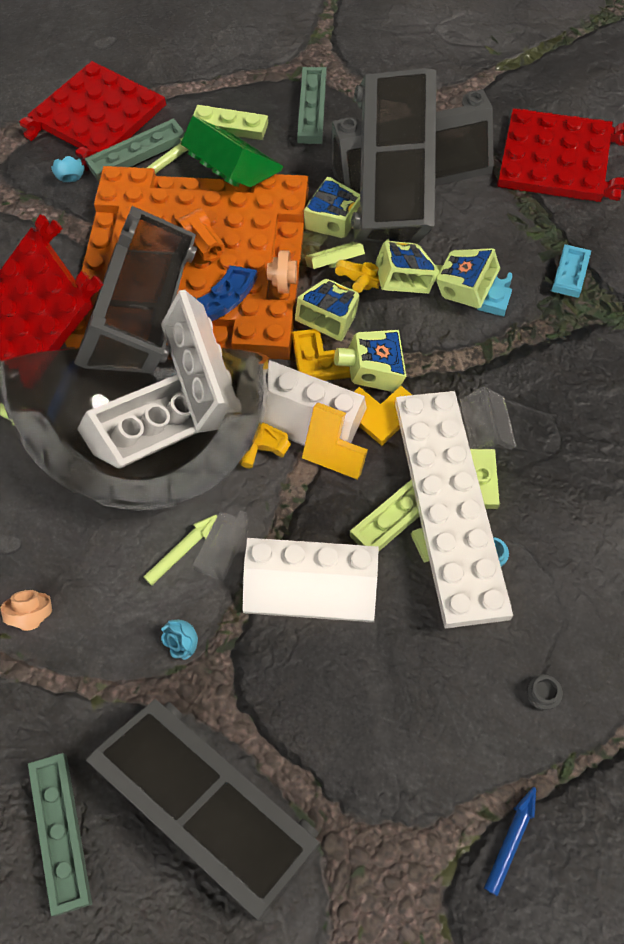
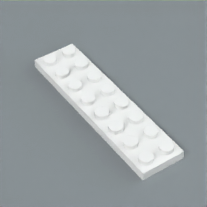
(452, 511)

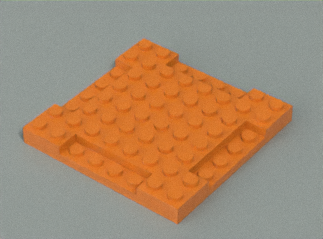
(248, 221)

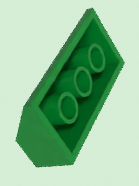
(227, 154)

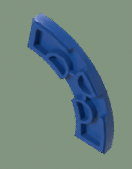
(228, 291)

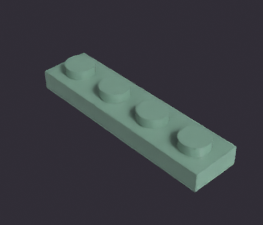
(312, 105)
(137, 148)
(59, 835)

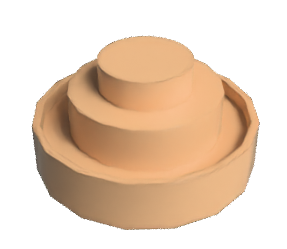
(282, 271)
(26, 609)

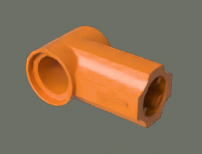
(206, 240)

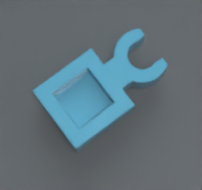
(498, 296)

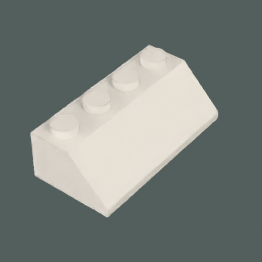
(199, 363)
(295, 395)
(138, 423)
(310, 579)

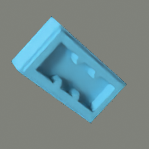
(571, 271)

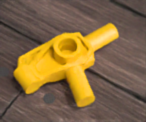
(363, 274)
(267, 440)

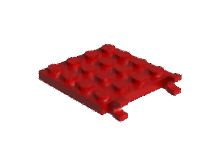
(94, 110)
(560, 156)
(40, 295)

